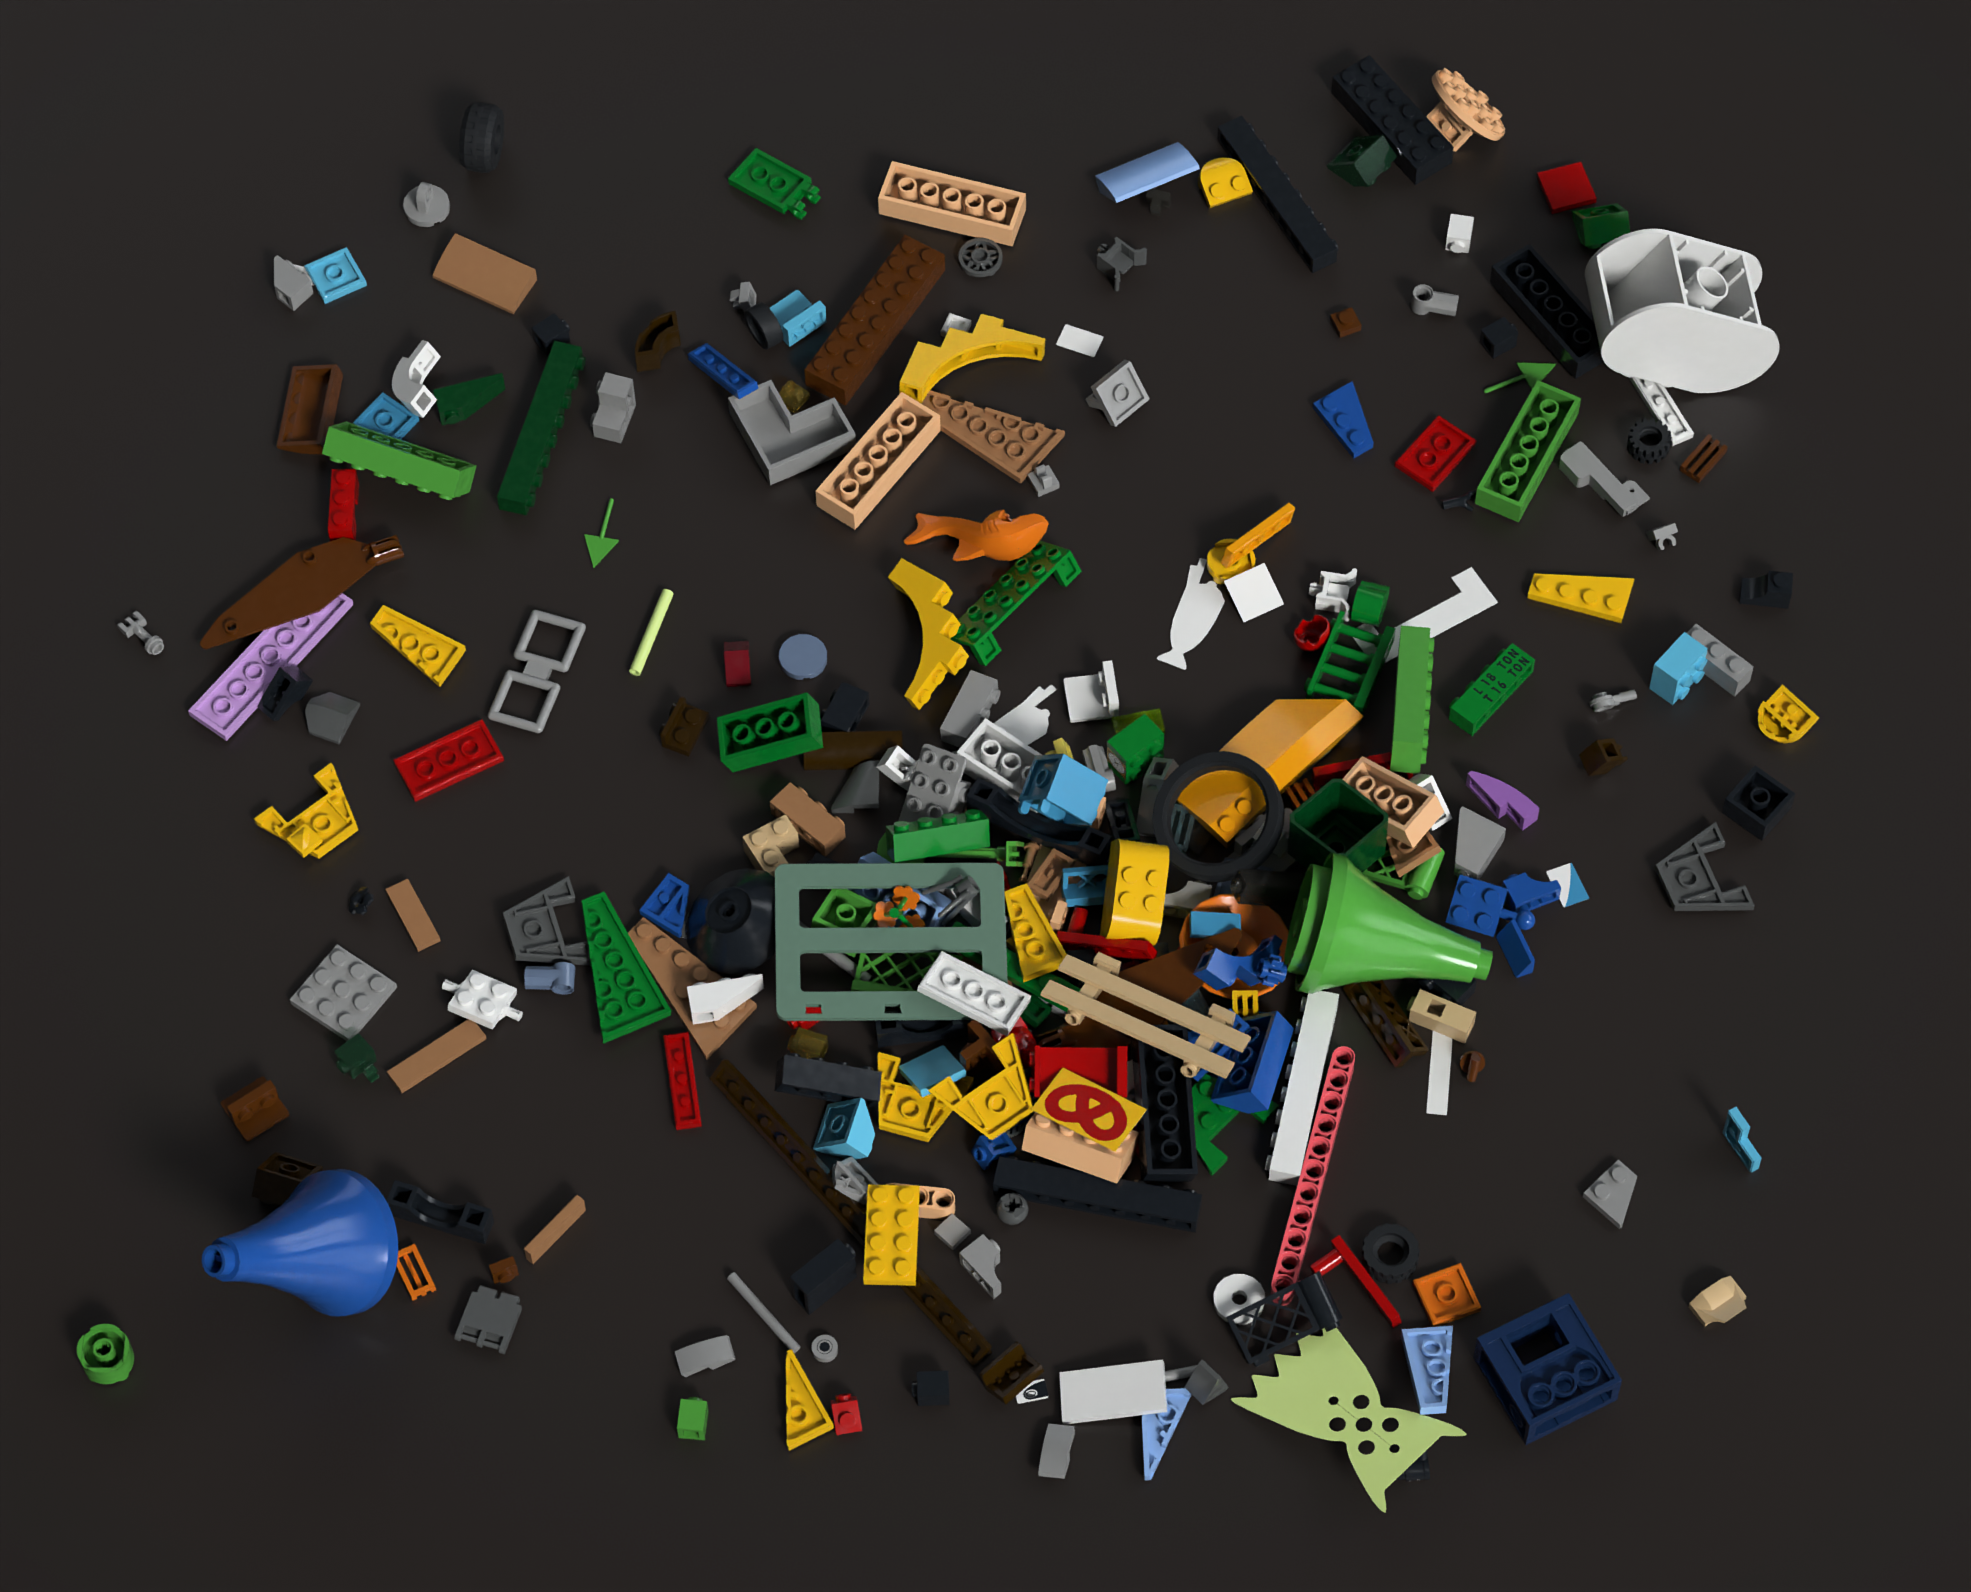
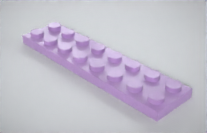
(242, 685)

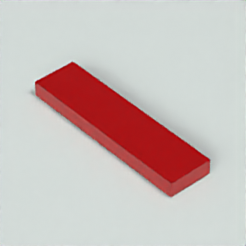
(682, 1081)

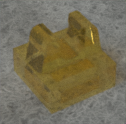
(793, 395)

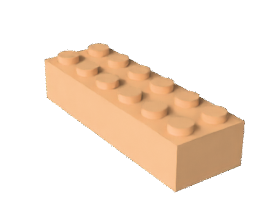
(952, 203)
(878, 460)

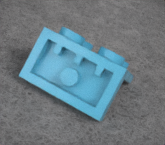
(798, 316)

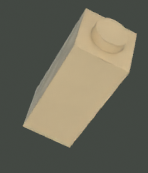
(1441, 1015)

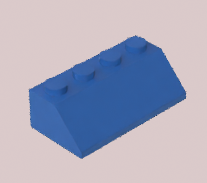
(1257, 1069)

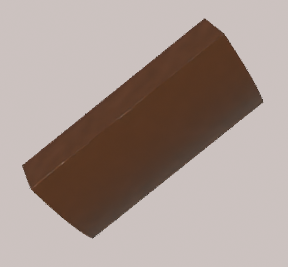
(309, 408)

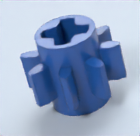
(1271, 970)

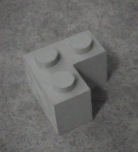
(615, 407)

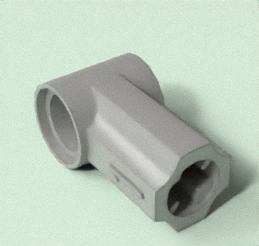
(1433, 301)
(1096, 760)

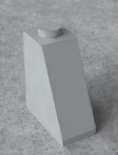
(1476, 843)

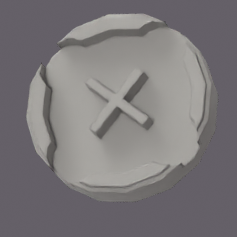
(426, 205)

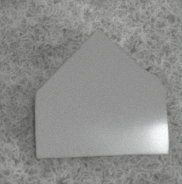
(852, 1179)

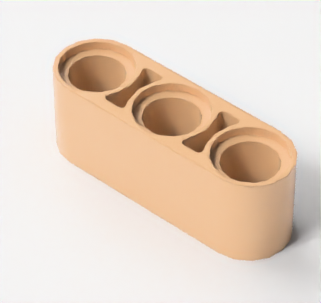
(931, 1197)

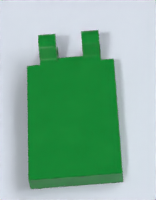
(774, 183)

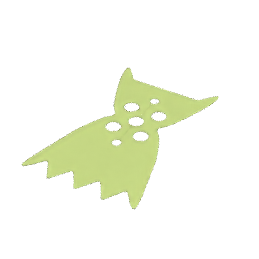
(1332, 1369)

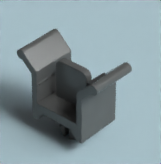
(1119, 259)

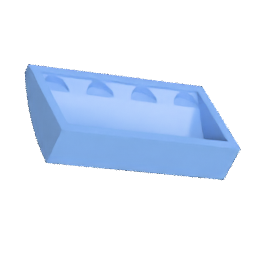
(1146, 172)

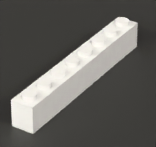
(1303, 1087)

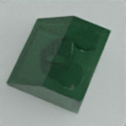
(1363, 160)

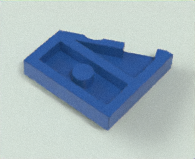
(668, 905)

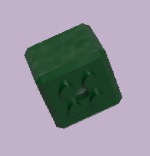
(1337, 819)

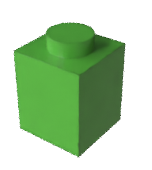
(692, 1418)

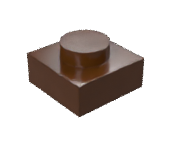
(1345, 322)
(504, 1270)

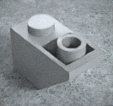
(291, 285)

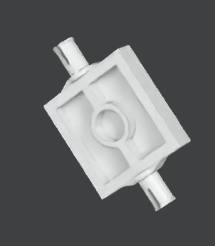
(482, 999)

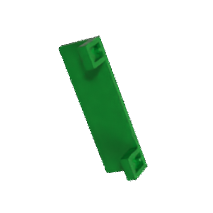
(1009, 593)

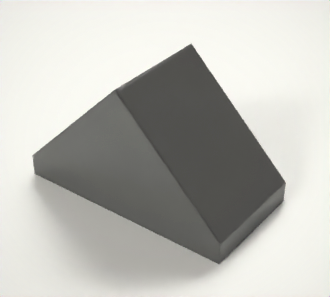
(1205, 1383)

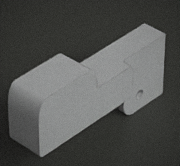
(1585, 468)

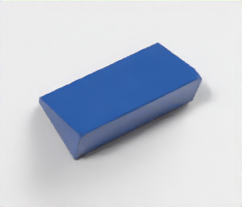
(1516, 949)

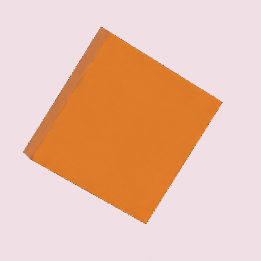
(1446, 1295)

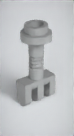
(153, 645)

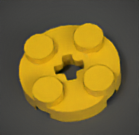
(1219, 571)

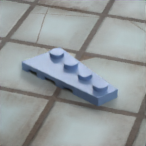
(1429, 1365)

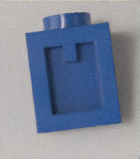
(988, 1150)

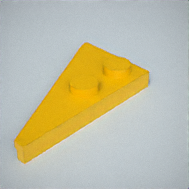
(805, 1413)

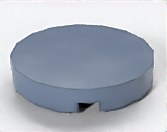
(803, 656)

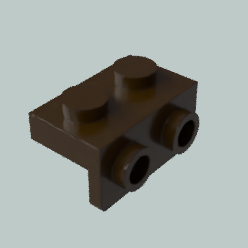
(1010, 1373)

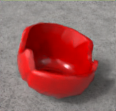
(1312, 634)

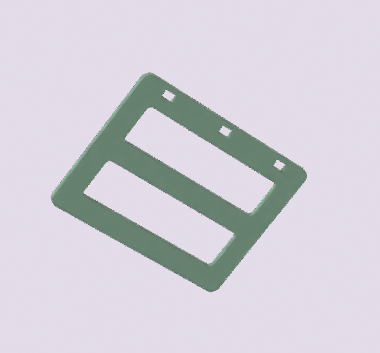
(793, 940)

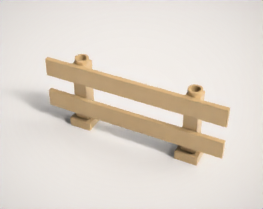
(1104, 976)

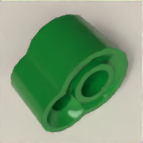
(1370, 603)

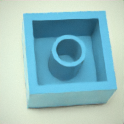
(1679, 669)

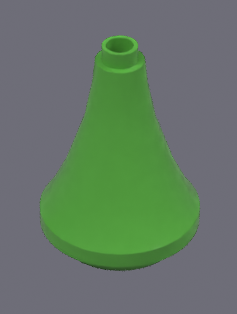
(1357, 932)

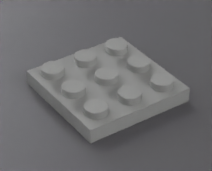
(343, 993)

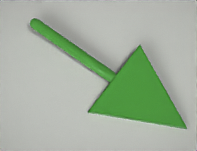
(1530, 372)
(599, 545)

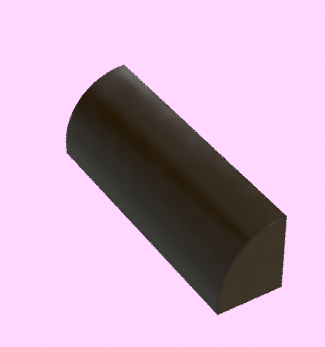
(850, 749)

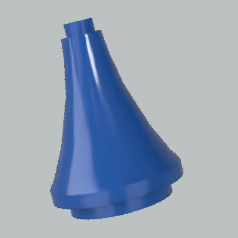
(324, 1245)

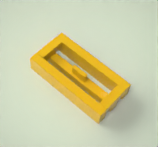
(1245, 994)

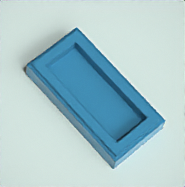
(1212, 923)

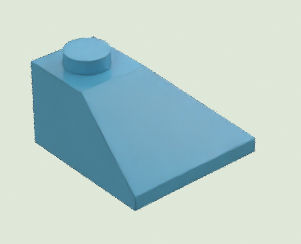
(846, 1130)

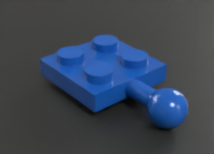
(1480, 905)

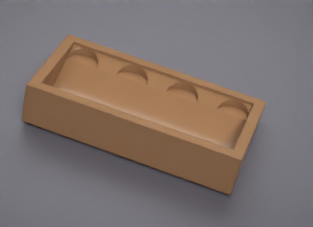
(485, 273)

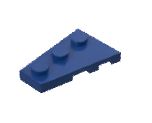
(1345, 419)

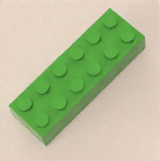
(1527, 451)
(398, 460)
(1412, 700)

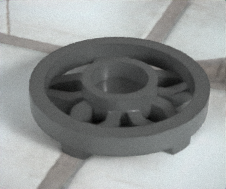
(980, 257)

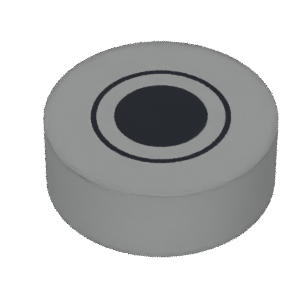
(824, 1348)

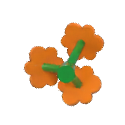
(887, 914)

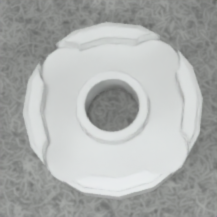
(1235, 1285)

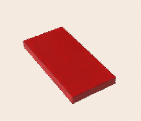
(448, 760)

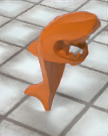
(995, 537)

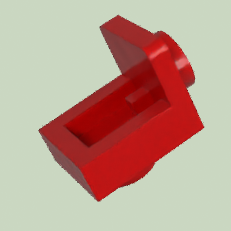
(846, 1414)

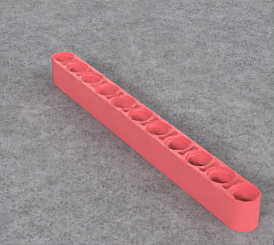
(1313, 1163)

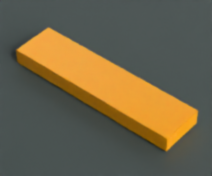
(1258, 535)

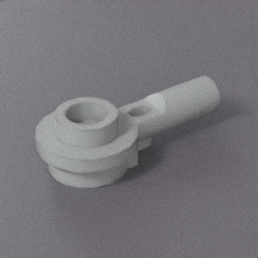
(1603, 701)

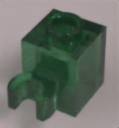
(357, 1057)

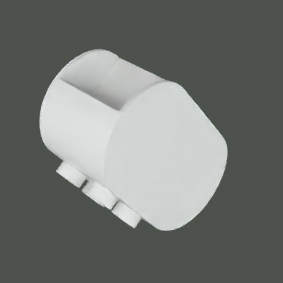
(1679, 311)

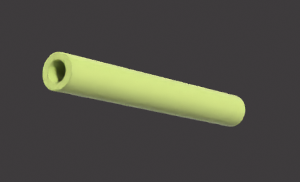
(651, 632)

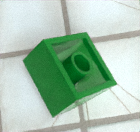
(1600, 224)

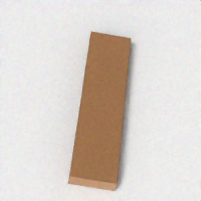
(436, 1055)

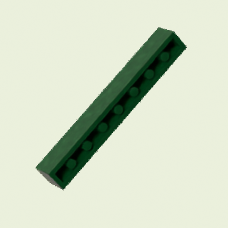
(541, 428)

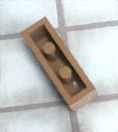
(809, 818)

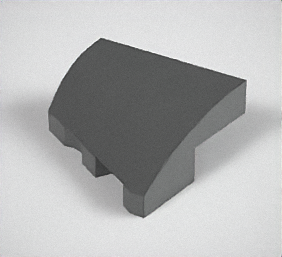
(860, 789)

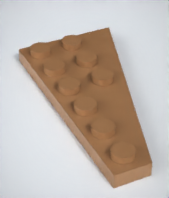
(994, 435)
(676, 970)

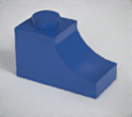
(1528, 893)

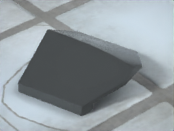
(330, 716)

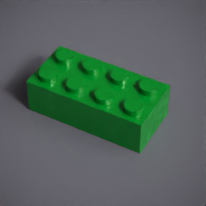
(769, 732)

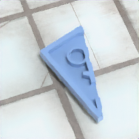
(1159, 1428)

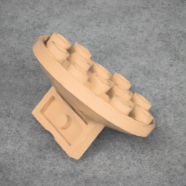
(1463, 110)

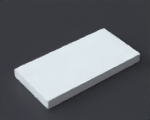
(974, 993)
(1113, 1392)

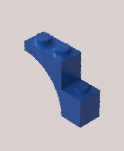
(1222, 969)

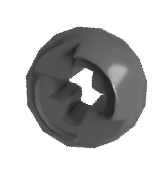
(1003, 1206)

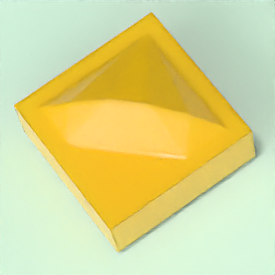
(304, 840)

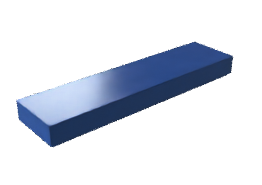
(722, 371)

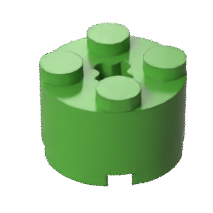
(97, 1364)

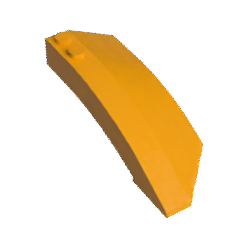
(1283, 741)

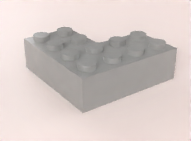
(790, 443)

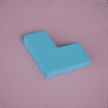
(1736, 1132)

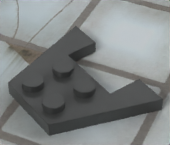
(1691, 882)
(535, 930)

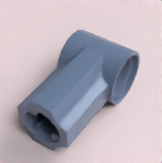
(557, 978)

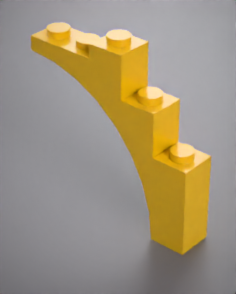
(960, 348)
(938, 625)

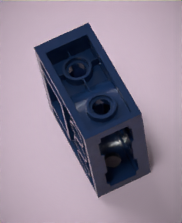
(1556, 1386)

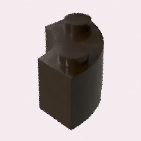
(657, 341)

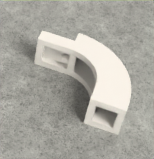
(409, 378)

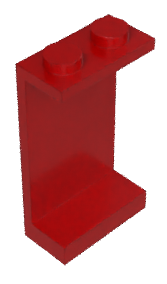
(1099, 1065)

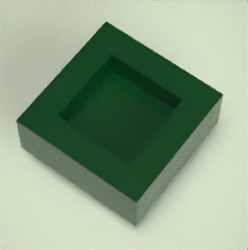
(1036, 1012)

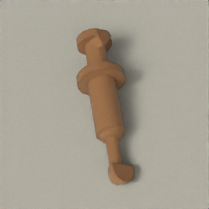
(1031, 850)

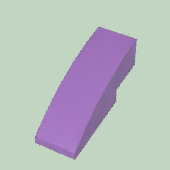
(1503, 799)

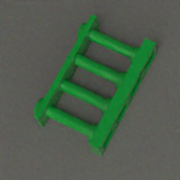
(1365, 681)

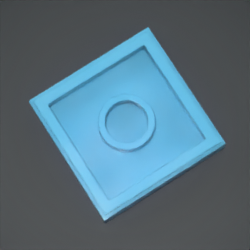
(335, 275)
(931, 1069)

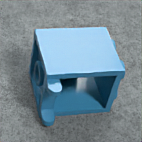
(1062, 790)

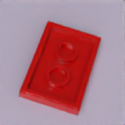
(1435, 453)

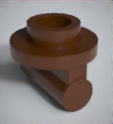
(1472, 1063)

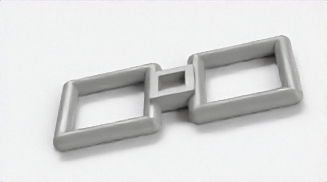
(536, 671)

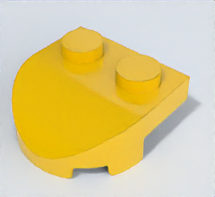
(1223, 181)
(1785, 717)

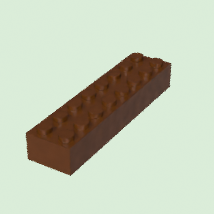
(875, 320)

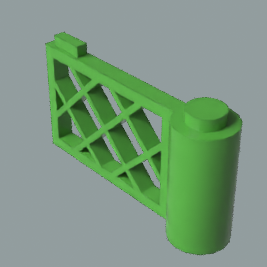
(1416, 882)

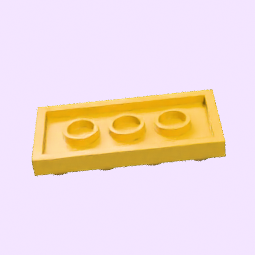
(891, 1235)

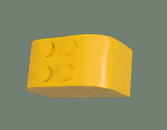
(1135, 891)

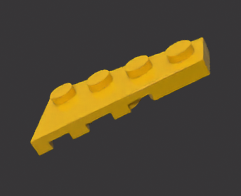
(1585, 594)
(421, 645)
(1033, 936)

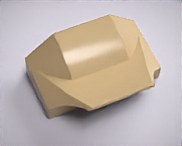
(1718, 1302)

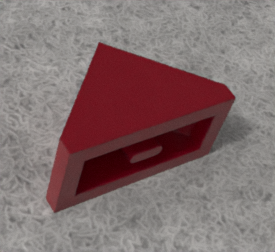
(737, 663)

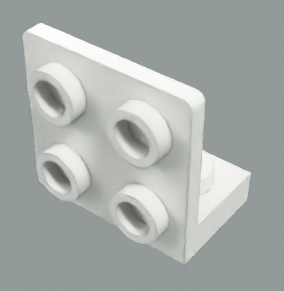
(1092, 695)

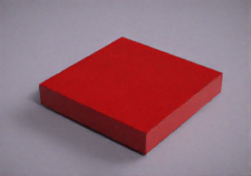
(1566, 187)

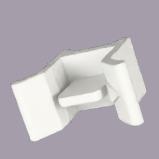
(1333, 591)

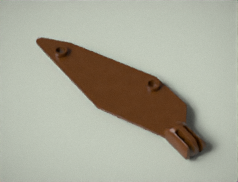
(301, 587)
(1165, 976)

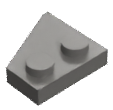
(1612, 1192)

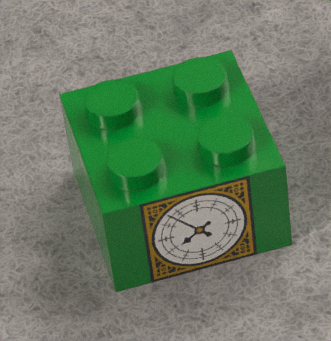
(1134, 749)

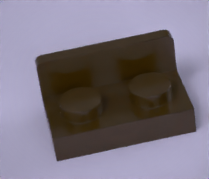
(683, 727)

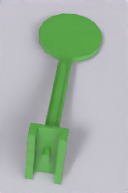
(1002, 853)

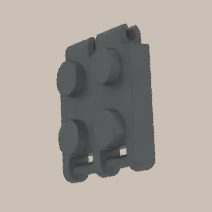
(489, 1319)

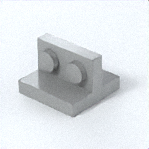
(1118, 393)

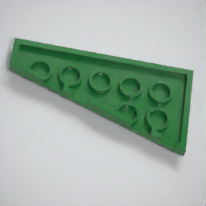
(622, 983)

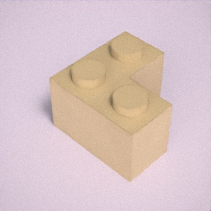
(769, 844)

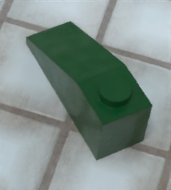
(465, 398)

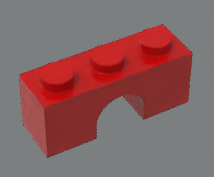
(343, 498)

